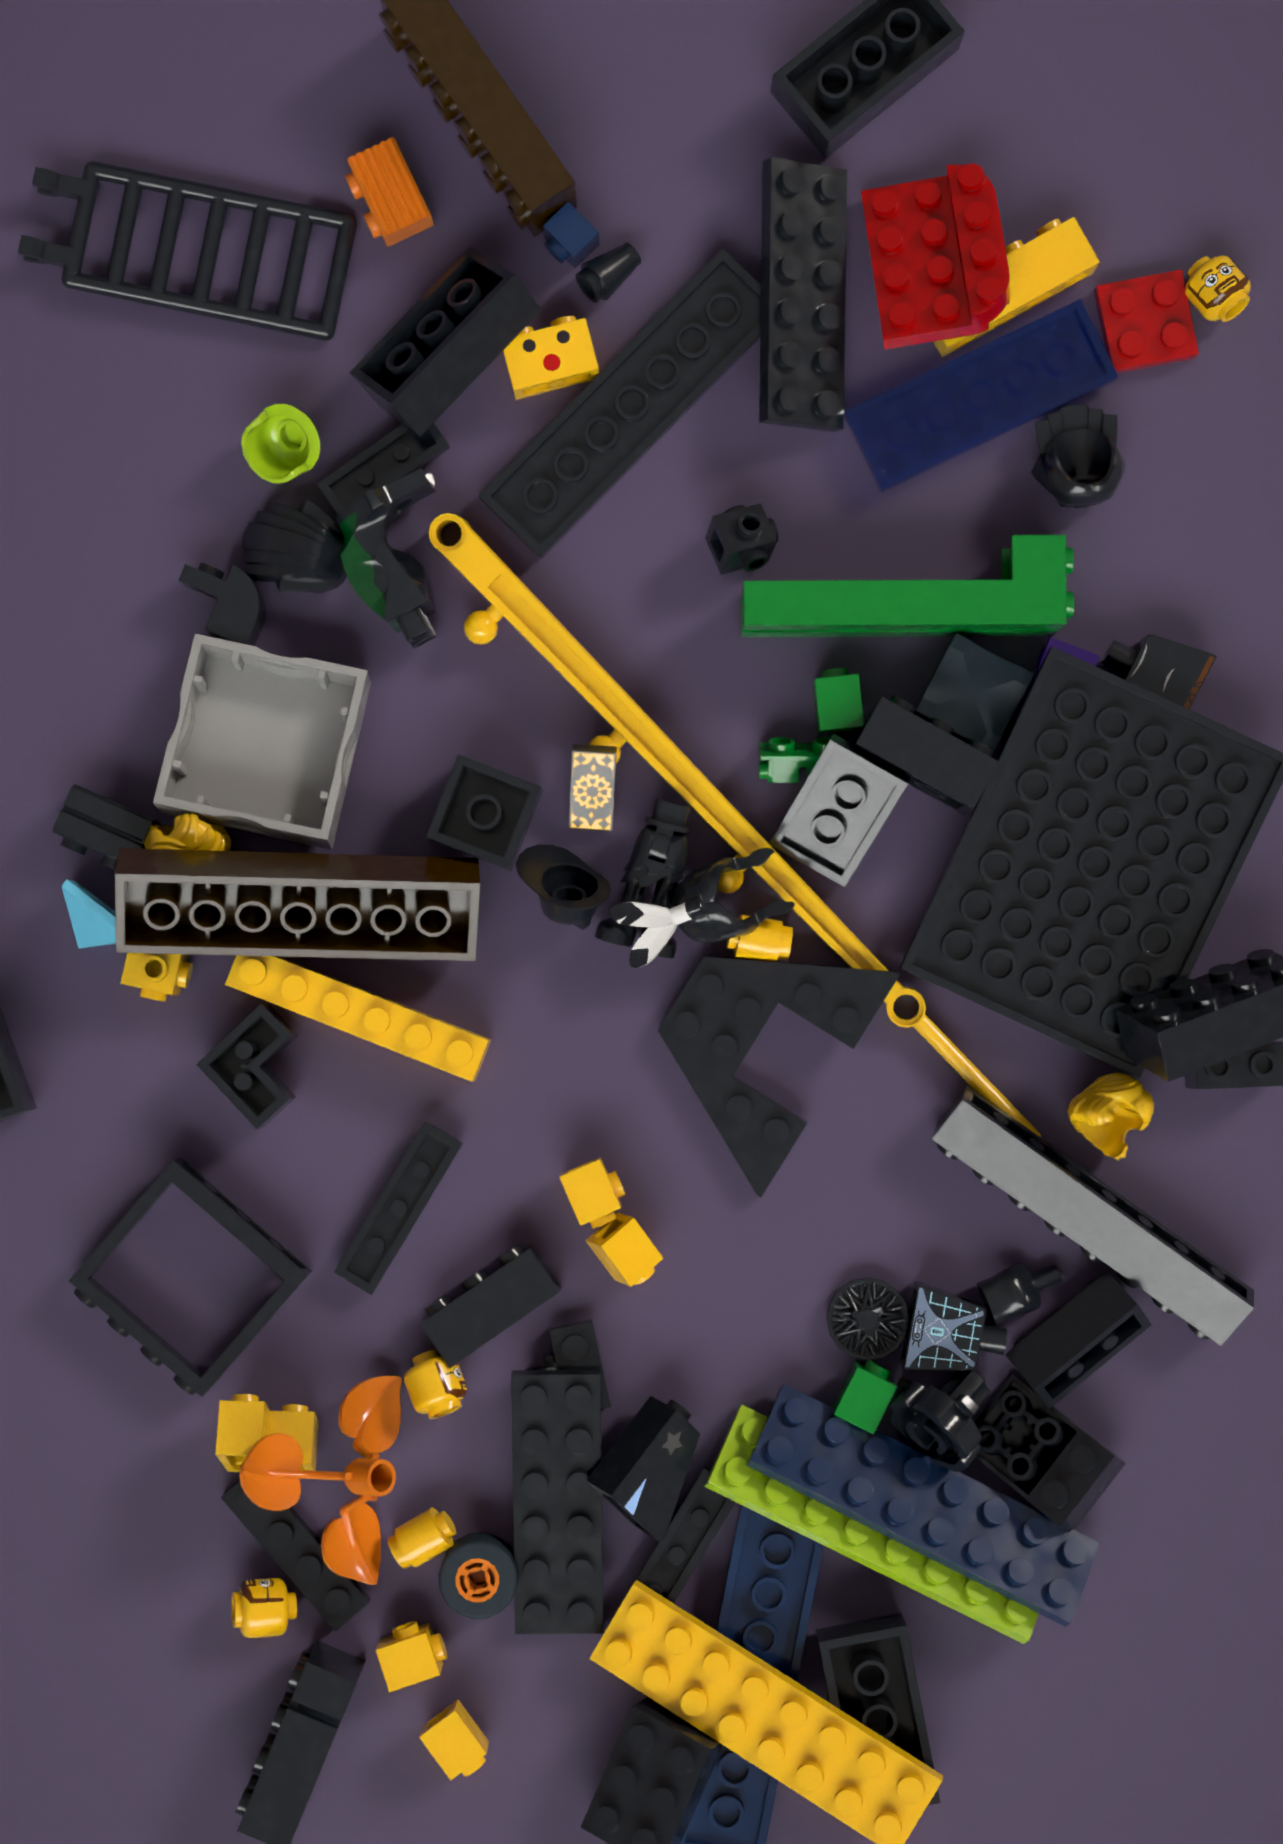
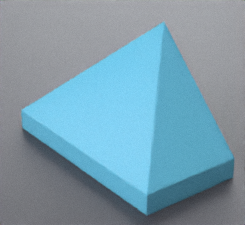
(90, 917)

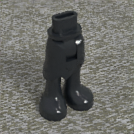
(656, 856)

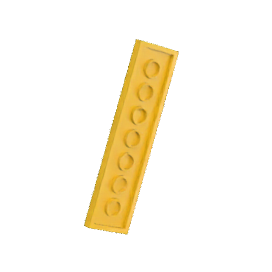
(766, 1717)

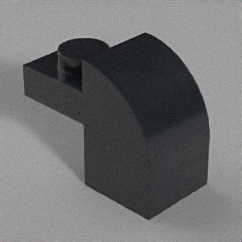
(239, 603)

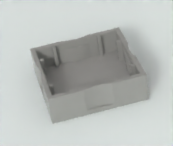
(263, 741)

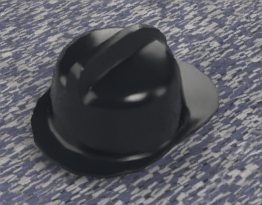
(565, 884)

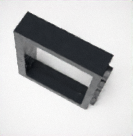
(233, 1220)

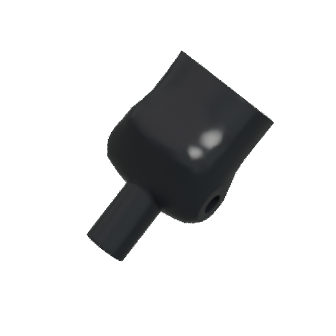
(1015, 1291)

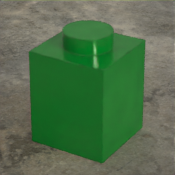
(837, 702)
(864, 1395)

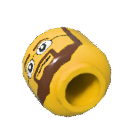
(1218, 288)
(434, 1385)
(263, 1607)

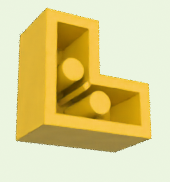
(248, 1420)

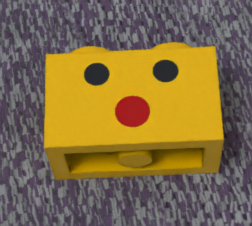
(551, 357)

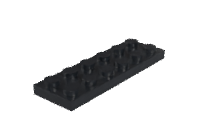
(803, 295)
(553, 1504)

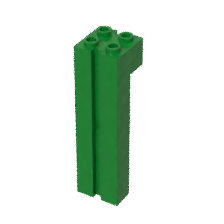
(1023, 603)

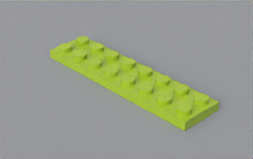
(854, 1540)

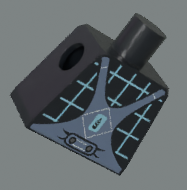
(947, 1331)

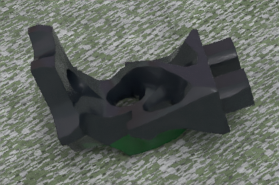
(383, 576)

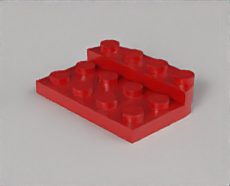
(937, 256)

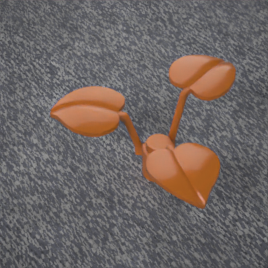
(273, 1476)

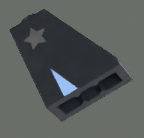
(648, 1466)

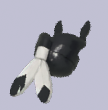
(694, 910)

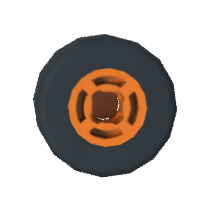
(485, 1560)

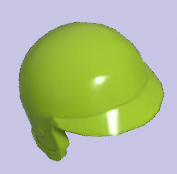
(280, 443)

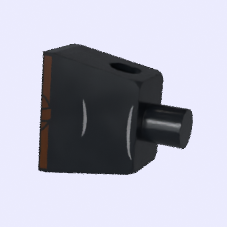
(1162, 667)

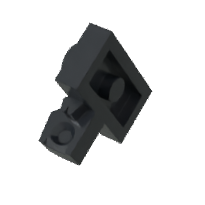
(576, 1349)

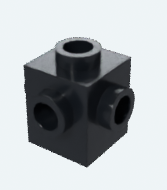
(741, 538)

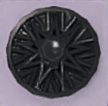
(867, 1318)

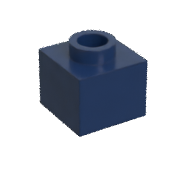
(570, 236)

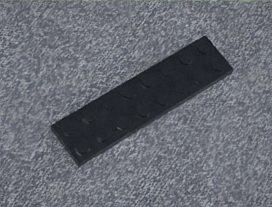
(628, 405)

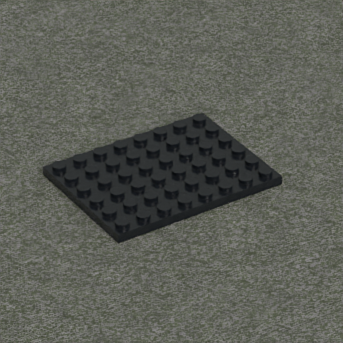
(1094, 856)

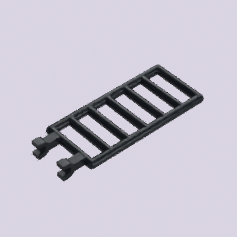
(72, 256)

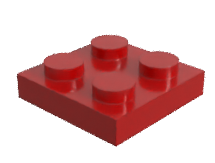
(1146, 321)

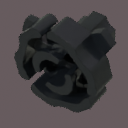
(941, 1418)

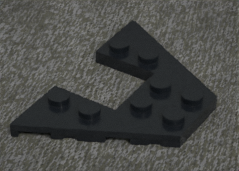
(721, 1019)

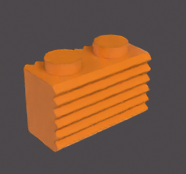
(389, 191)

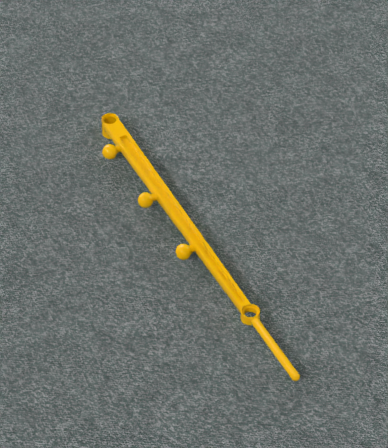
(631, 724)

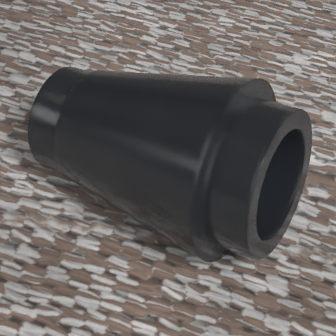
(607, 272)

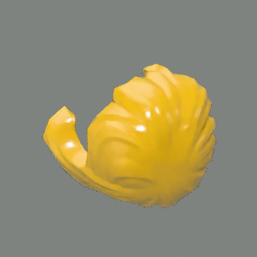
(188, 834)
(1110, 1110)

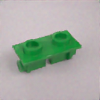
(786, 757)

